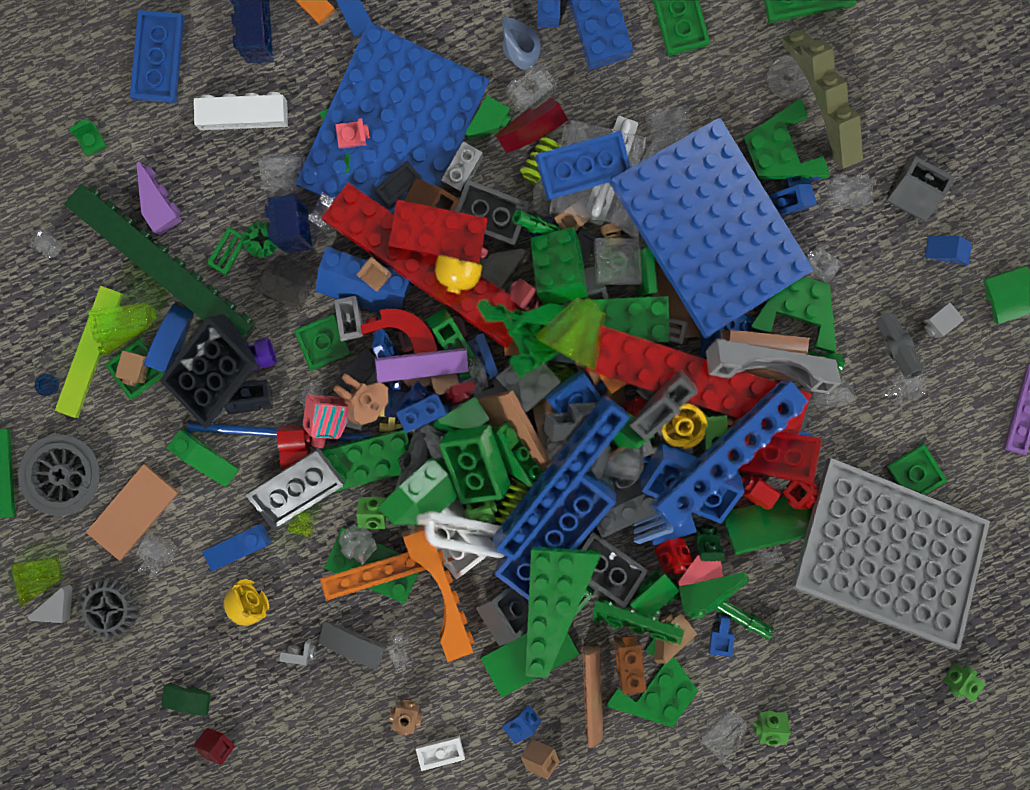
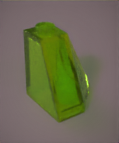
(120, 325)
(576, 332)

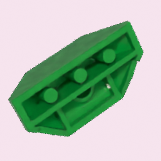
(424, 492)

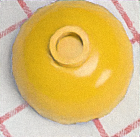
(457, 273)
(686, 427)
(244, 603)

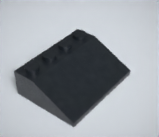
(210, 369)

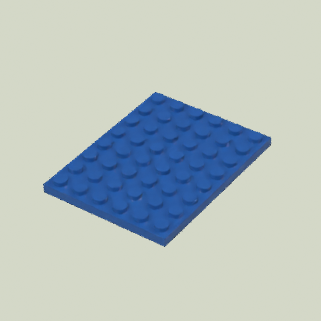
(413, 111)
(711, 226)

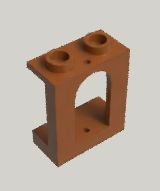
(629, 664)

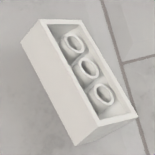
(463, 560)

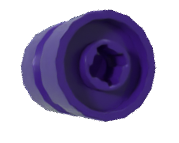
(263, 353)

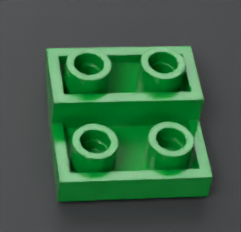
(1009, 294)

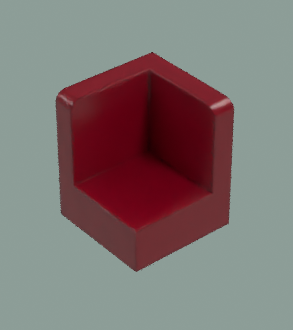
(214, 746)

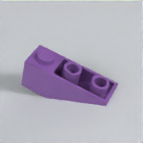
(155, 206)

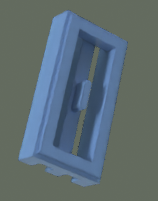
(650, 523)

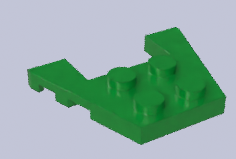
(773, 150)
(805, 302)
(532, 351)
(665, 694)

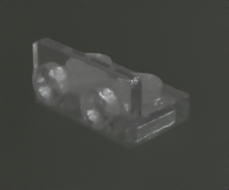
(850, 192)

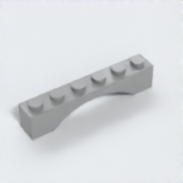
(812, 372)

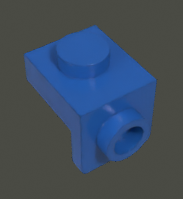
(522, 725)

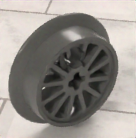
(30, 473)

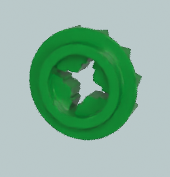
(254, 247)

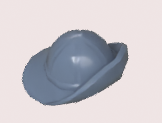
(520, 34)

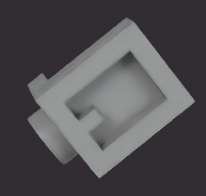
(296, 656)

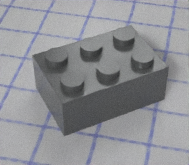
(498, 210)

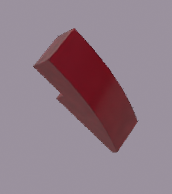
(531, 125)

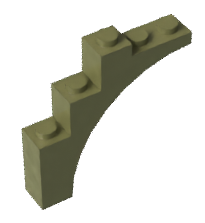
(831, 93)

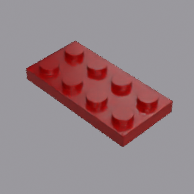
(437, 231)
(785, 457)

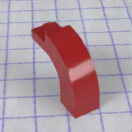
(418, 332)

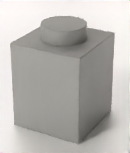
(942, 320)

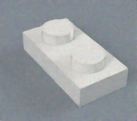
(440, 753)

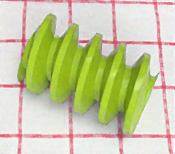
(531, 172)
(519, 491)

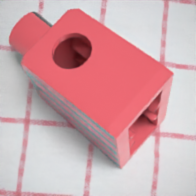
(324, 418)

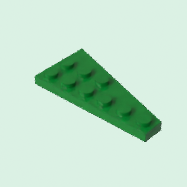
(555, 593)

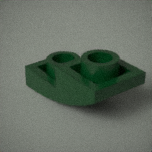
(708, 543)
(184, 700)

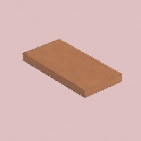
(506, 407)
(132, 512)

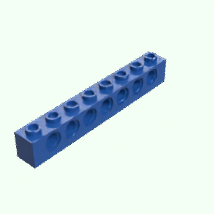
(792, 405)
(559, 478)

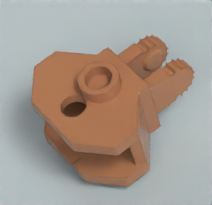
(361, 399)

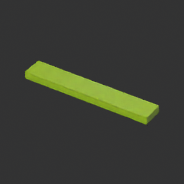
(85, 360)

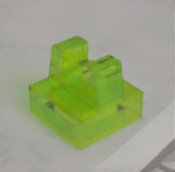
(302, 525)

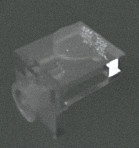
(321, 206)

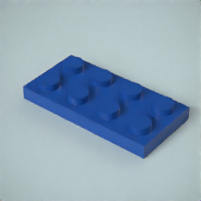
(157, 56)
(582, 165)

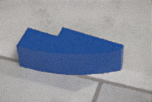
(169, 338)

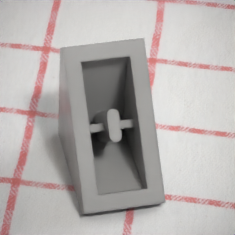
(348, 318)
(56, 608)

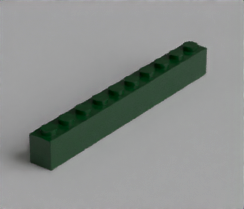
(154, 258)

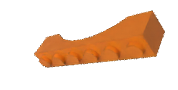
(452, 635)

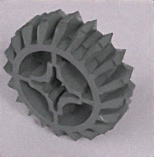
(106, 625)

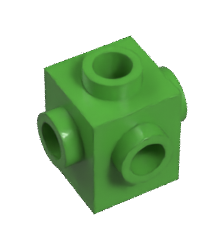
(481, 511)
(368, 513)
(964, 682)
(772, 728)

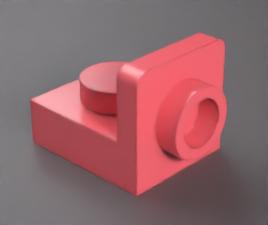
(352, 134)

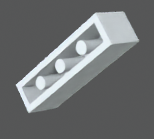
(240, 111)

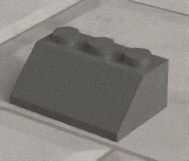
(629, 508)
(615, 574)

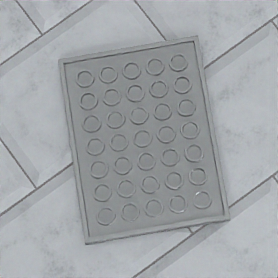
(891, 554)

